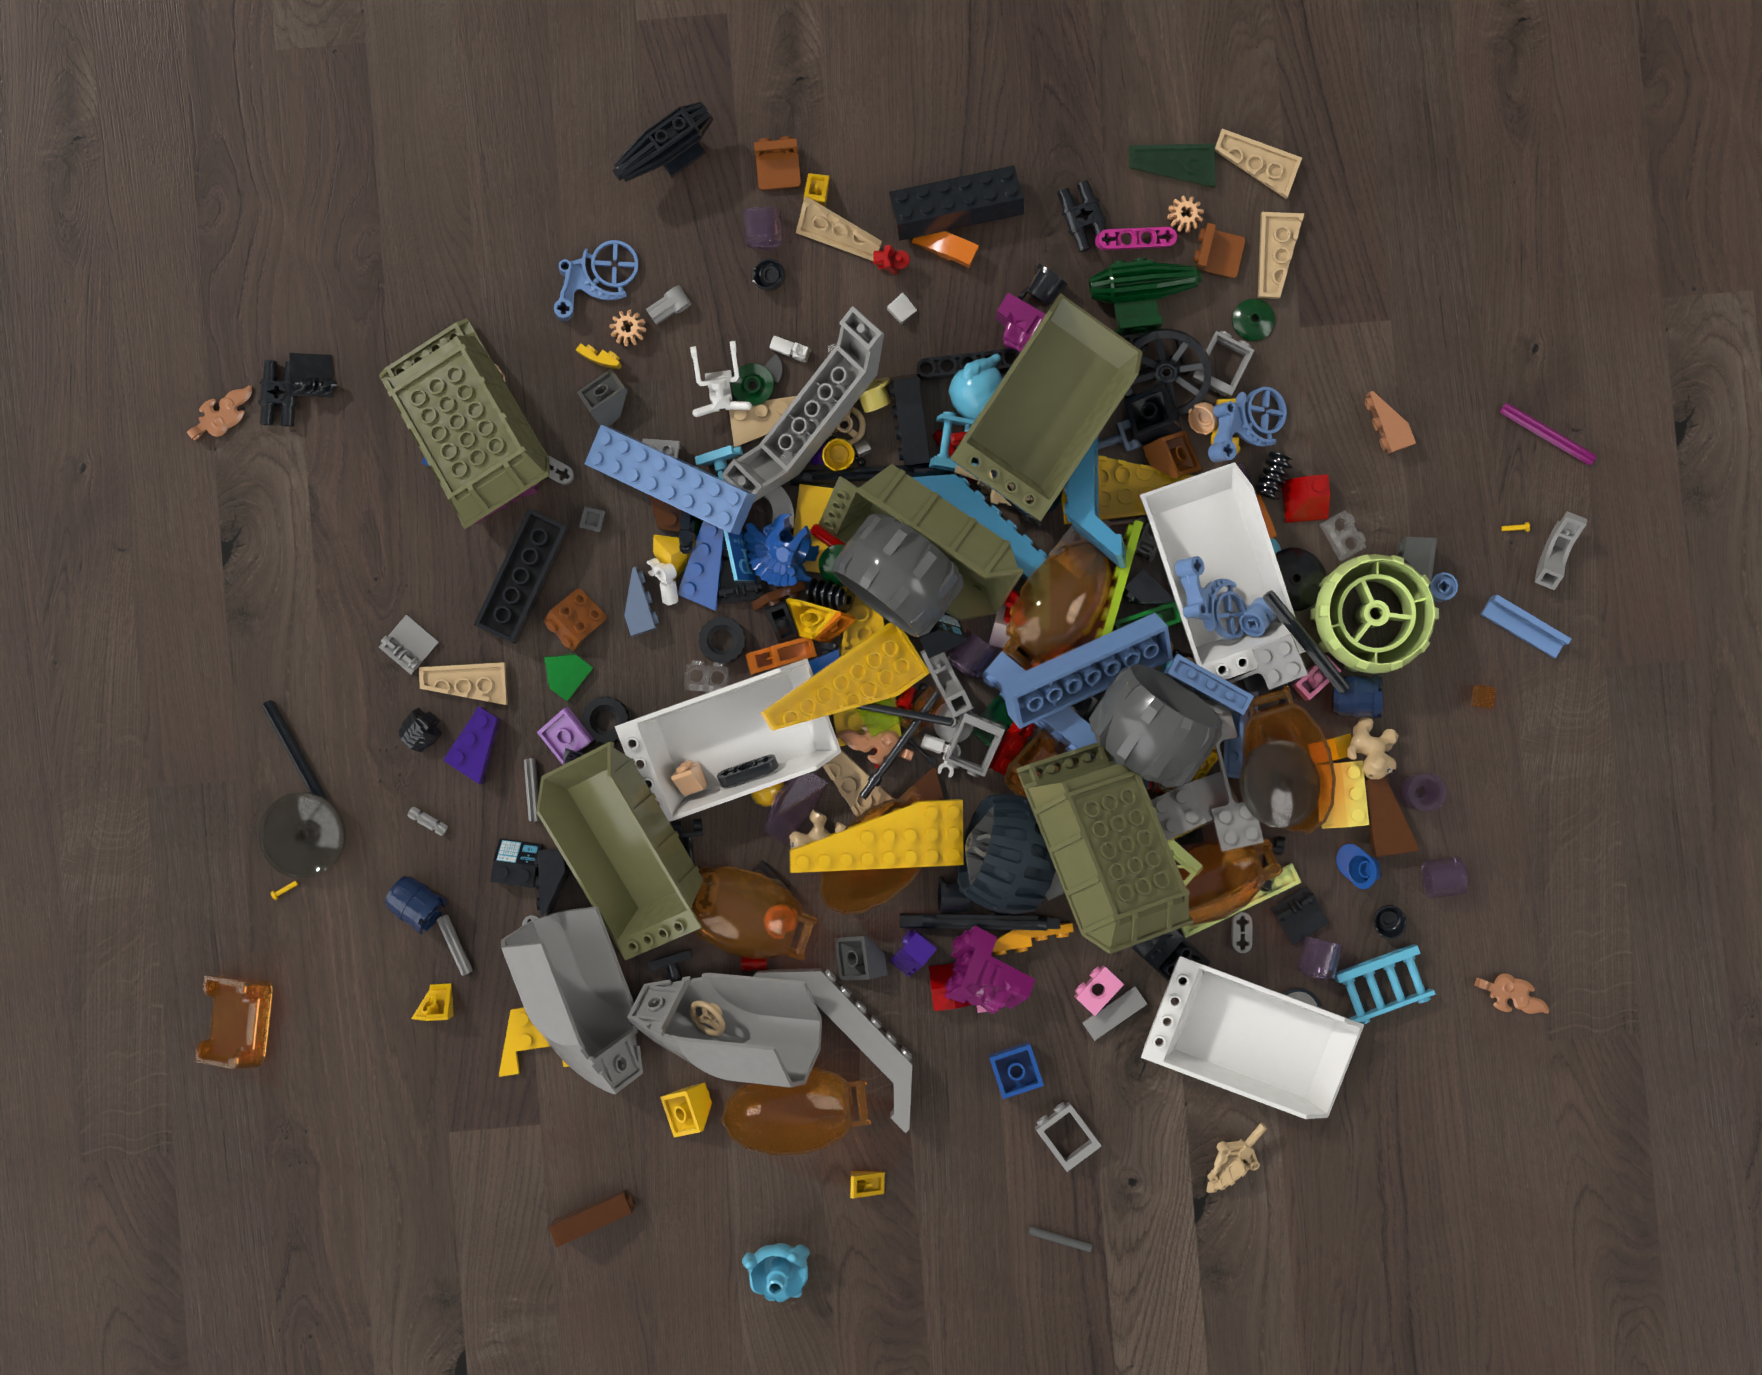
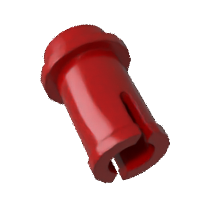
(906, 699)
(752, 965)

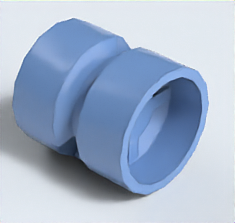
(1443, 586)
(1257, 618)

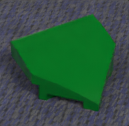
(566, 673)

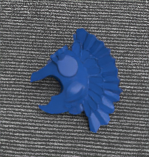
(778, 554)

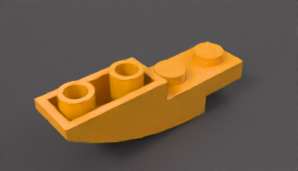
(1021, 939)

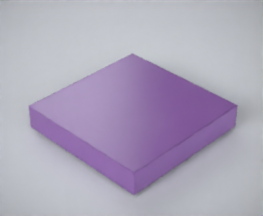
(565, 732)

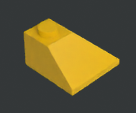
(687, 1109)

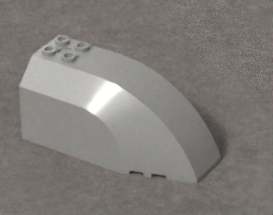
(577, 994)
(768, 1031)

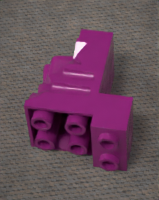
(1019, 321)
(983, 978)

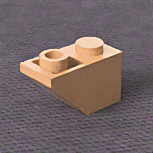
(689, 778)

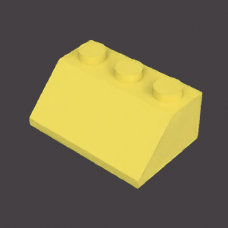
(1350, 797)

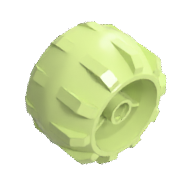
(1417, 616)

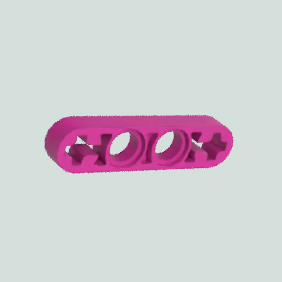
(1136, 240)

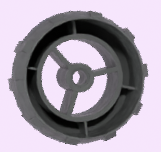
(898, 574)
(1155, 726)

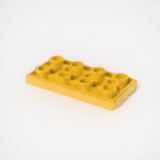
(809, 510)

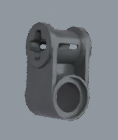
(1148, 543)

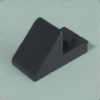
(782, 622)

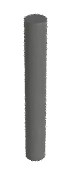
(1060, 1239)

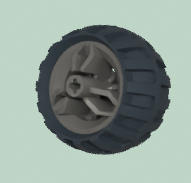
(1005, 857)

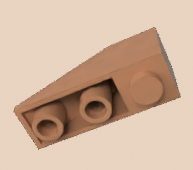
(1393, 429)

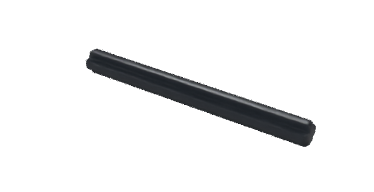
(1306, 641)
(292, 748)

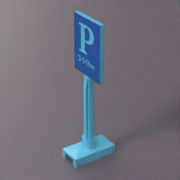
(735, 543)

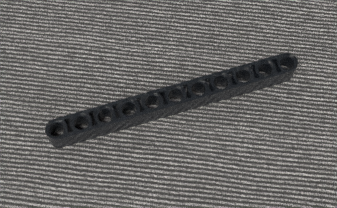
(957, 360)

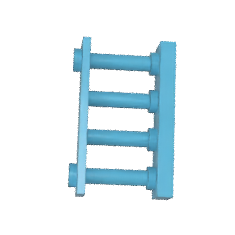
(942, 460)
(1387, 962)

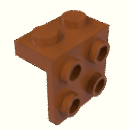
(777, 163)
(1219, 252)
(574, 619)

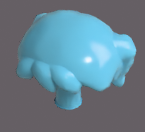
(974, 386)
(778, 1271)

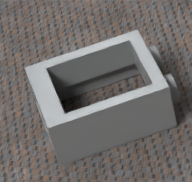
(1240, 347)
(984, 724)
(1080, 1153)

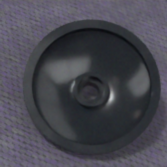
(1310, 572)

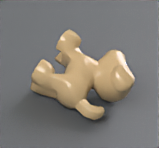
(1377, 762)
(818, 831)

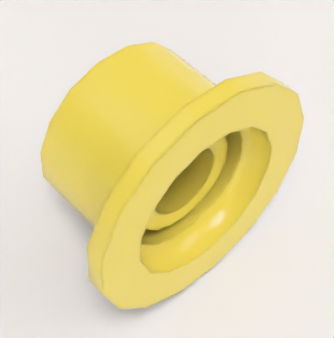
(876, 395)

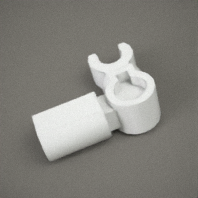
(789, 348)
(665, 574)
(938, 745)

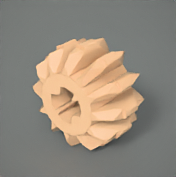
(1186, 221)
(635, 329)

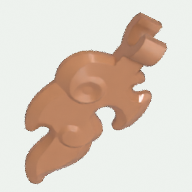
(219, 421)
(882, 742)
(1508, 987)

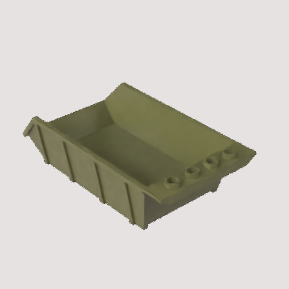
(1049, 407)
(466, 422)
(976, 551)
(1106, 847)
(621, 849)

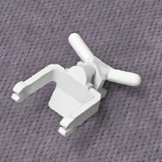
(719, 386)

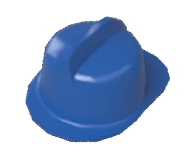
(1358, 866)

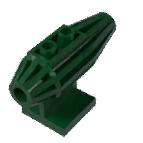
(1137, 287)

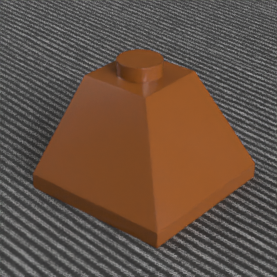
(1173, 455)

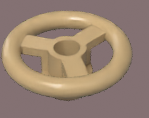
(862, 426)
(710, 1015)

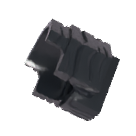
(419, 730)

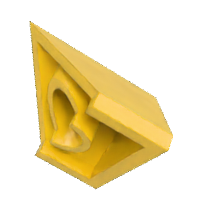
(667, 551)
(809, 617)
(436, 1004)

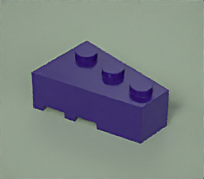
(474, 745)
(913, 952)

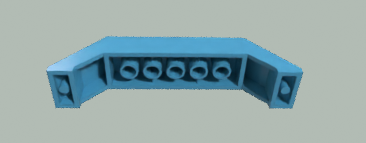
(957, 492)
(1083, 508)

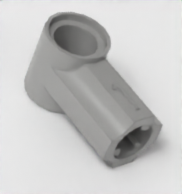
(672, 302)

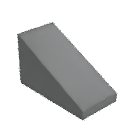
(862, 448)

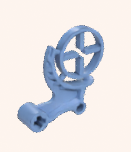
(578, 279)
(1238, 419)
(1204, 602)

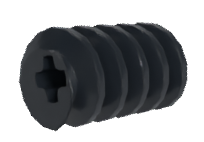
(1273, 475)
(829, 595)

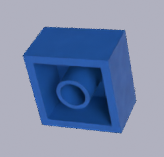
(1016, 1070)

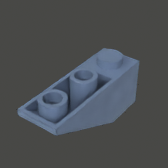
(638, 611)

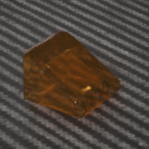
(1483, 696)

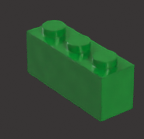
(1168, 613)

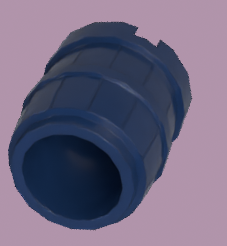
(1361, 699)
(414, 903)

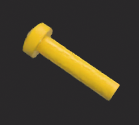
(1526, 527)
(275, 894)

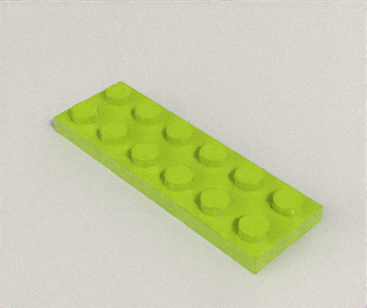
(1120, 576)

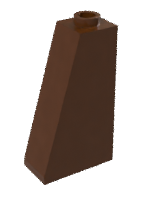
(1387, 825)
(591, 1217)

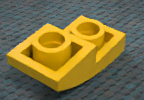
(604, 359)

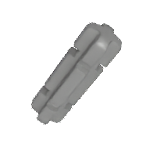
(427, 821)

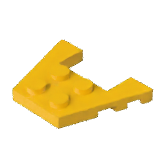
(520, 1036)

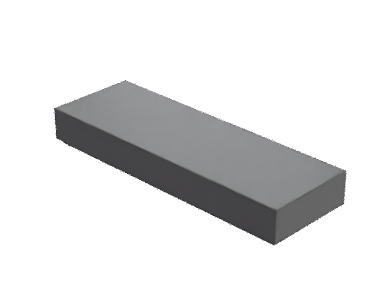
(1114, 1013)

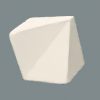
(901, 308)

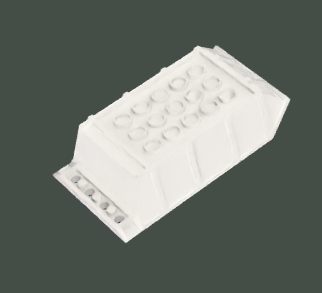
(1223, 525)
(724, 732)
(1252, 1040)

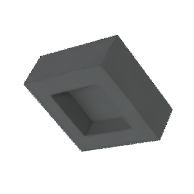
(592, 519)

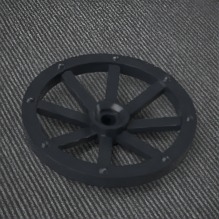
(1163, 378)

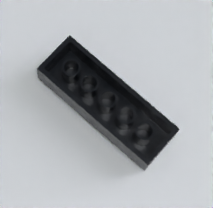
(957, 203)
(522, 576)

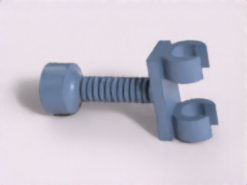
(1121, 438)

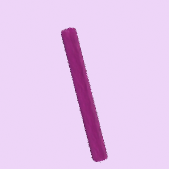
(1548, 434)

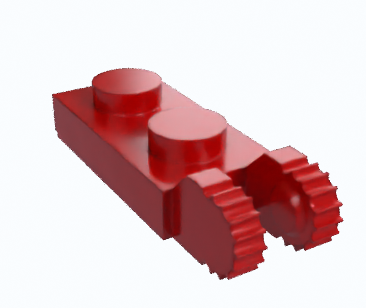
(1010, 747)

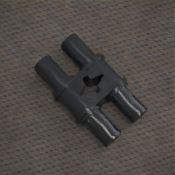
(1089, 207)
(268, 400)

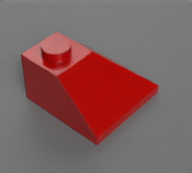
(1306, 498)
(938, 978)

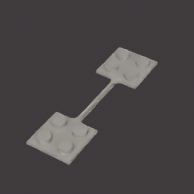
(1277, 663)
(1233, 822)

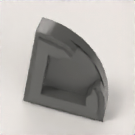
(775, 368)

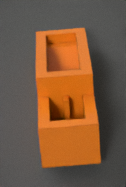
(948, 247)
(780, 655)

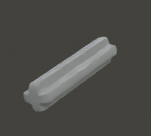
(531, 788)
(454, 945)

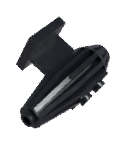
(667, 143)

